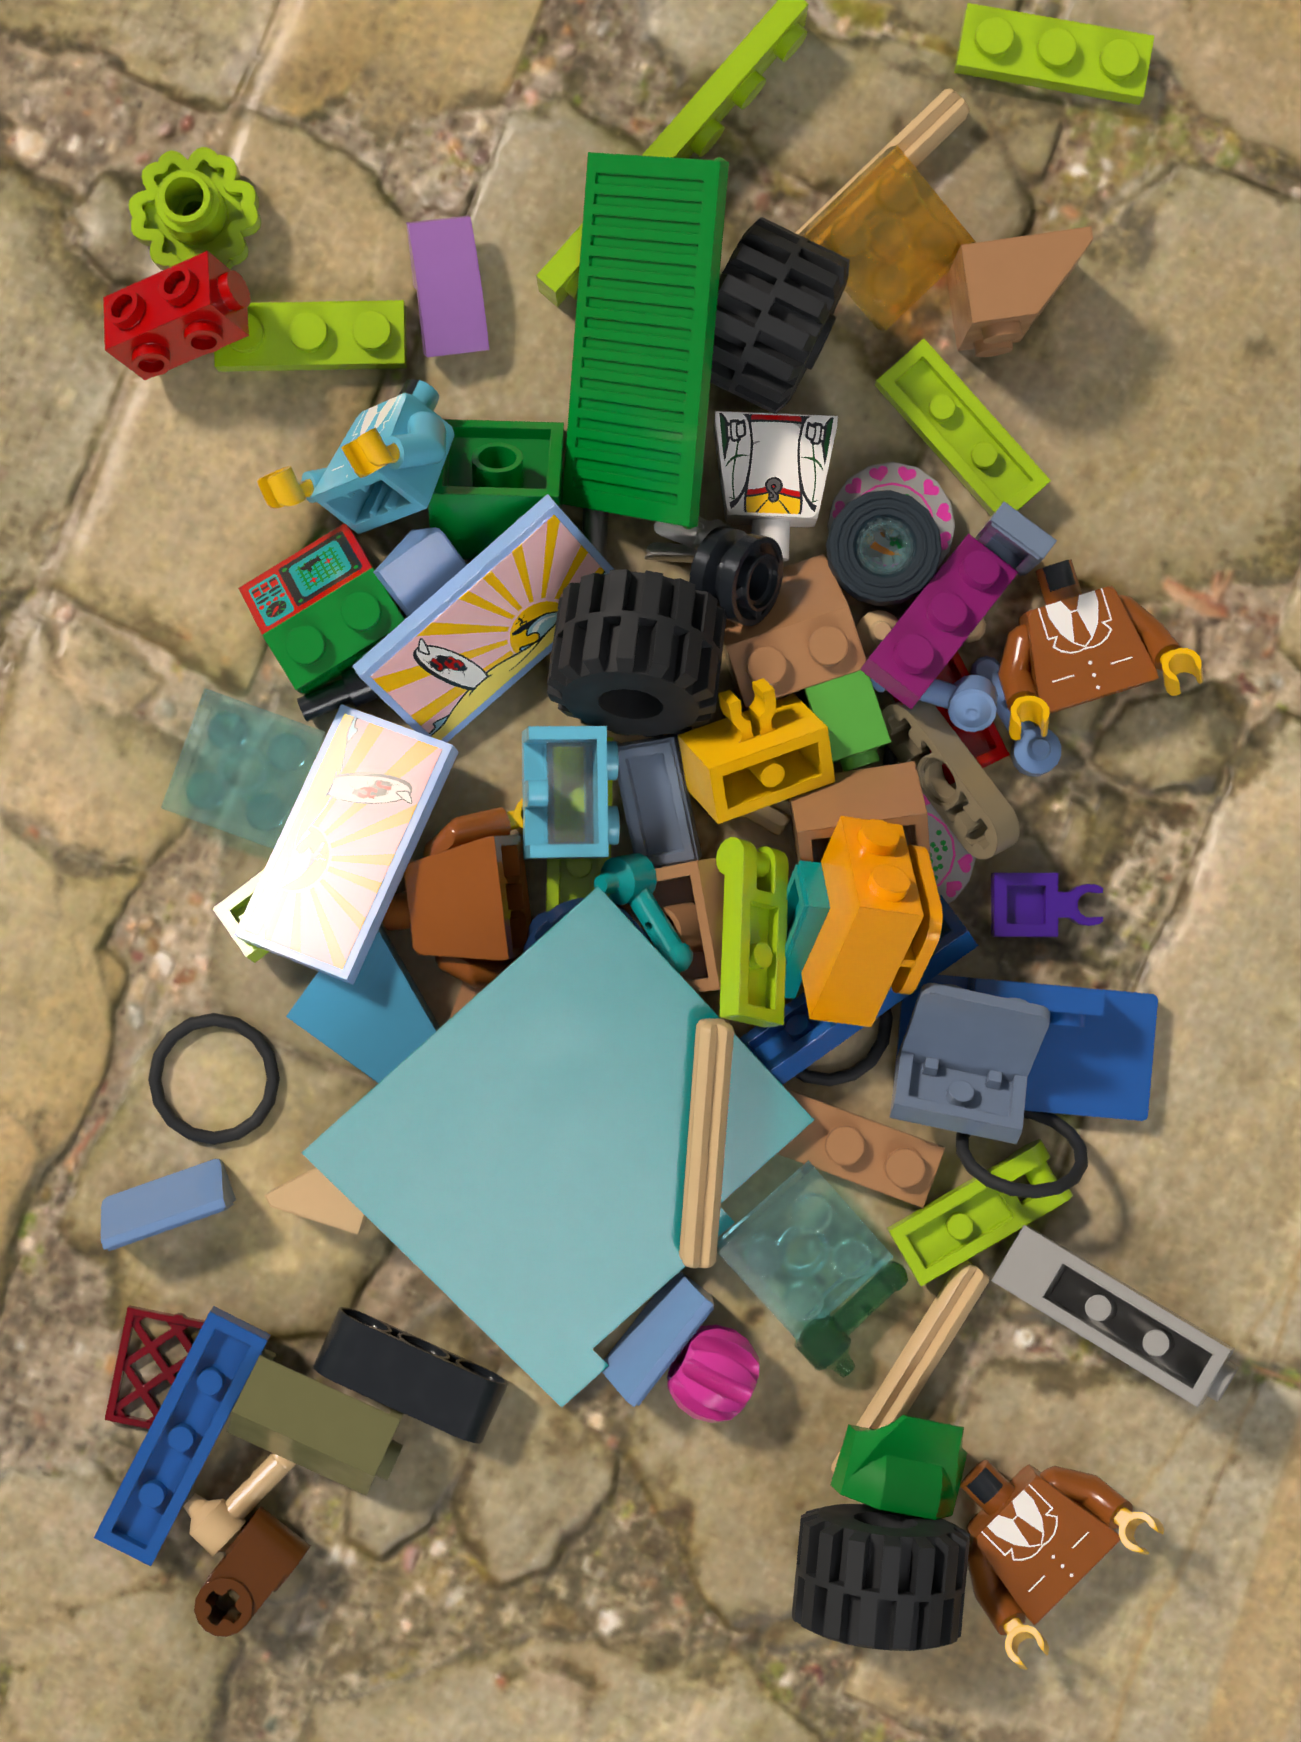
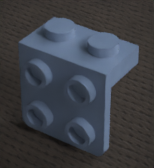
(967, 1061)

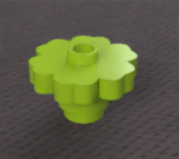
(176, 188)

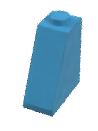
(373, 1020)

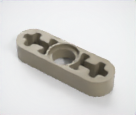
(984, 824)

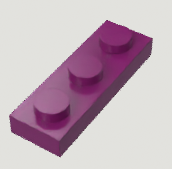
(939, 621)

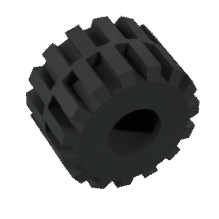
(774, 313)
(637, 653)
(880, 1578)

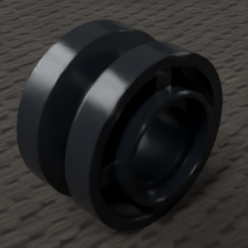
(739, 572)

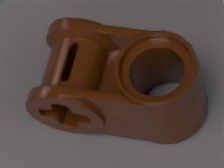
(252, 1568)

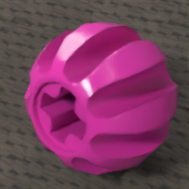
(714, 1374)

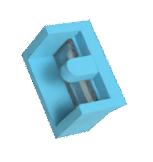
(568, 792)

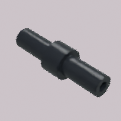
(329, 698)

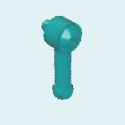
(633, 881)

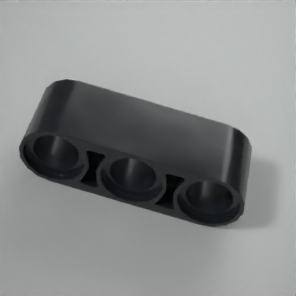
(410, 1375)

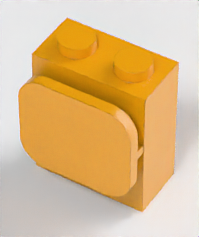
(878, 923)

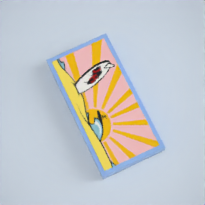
(482, 625)
(347, 843)

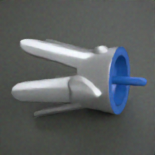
(689, 539)

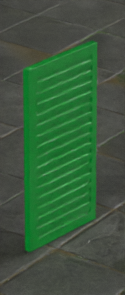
(644, 335)

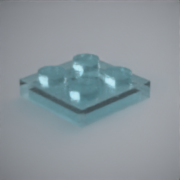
(242, 768)
(803, 1250)

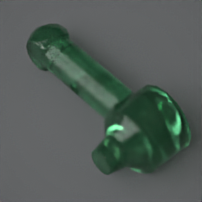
(827, 1339)

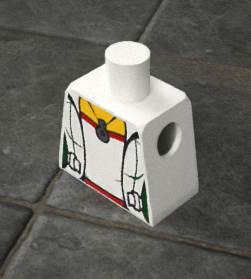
(773, 469)

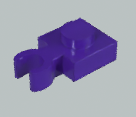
(1031, 904)

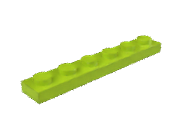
(698, 123)

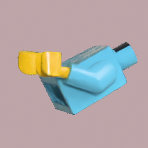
(381, 467)

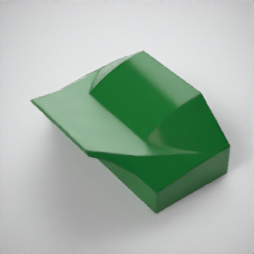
(903, 1467)

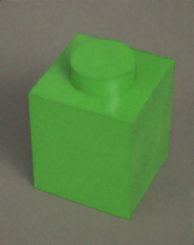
(852, 718)

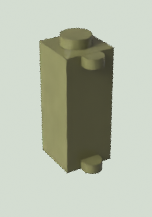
(315, 1425)

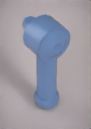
(969, 700)
(1032, 753)

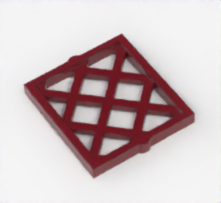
(134, 1315)

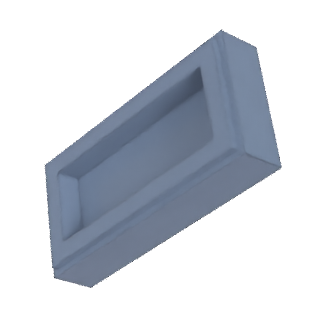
(1015, 539)
(657, 801)

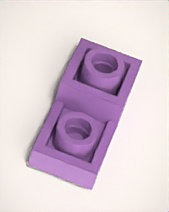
(448, 286)

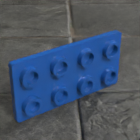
(1093, 1053)

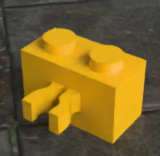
(756, 754)

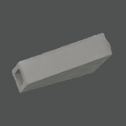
(1117, 1318)

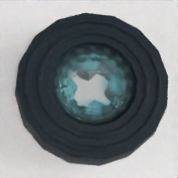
(898, 518)

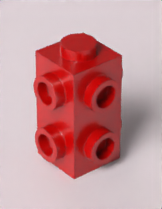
(176, 315)

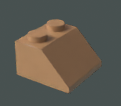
(1006, 285)
(800, 641)
(879, 793)
(694, 903)

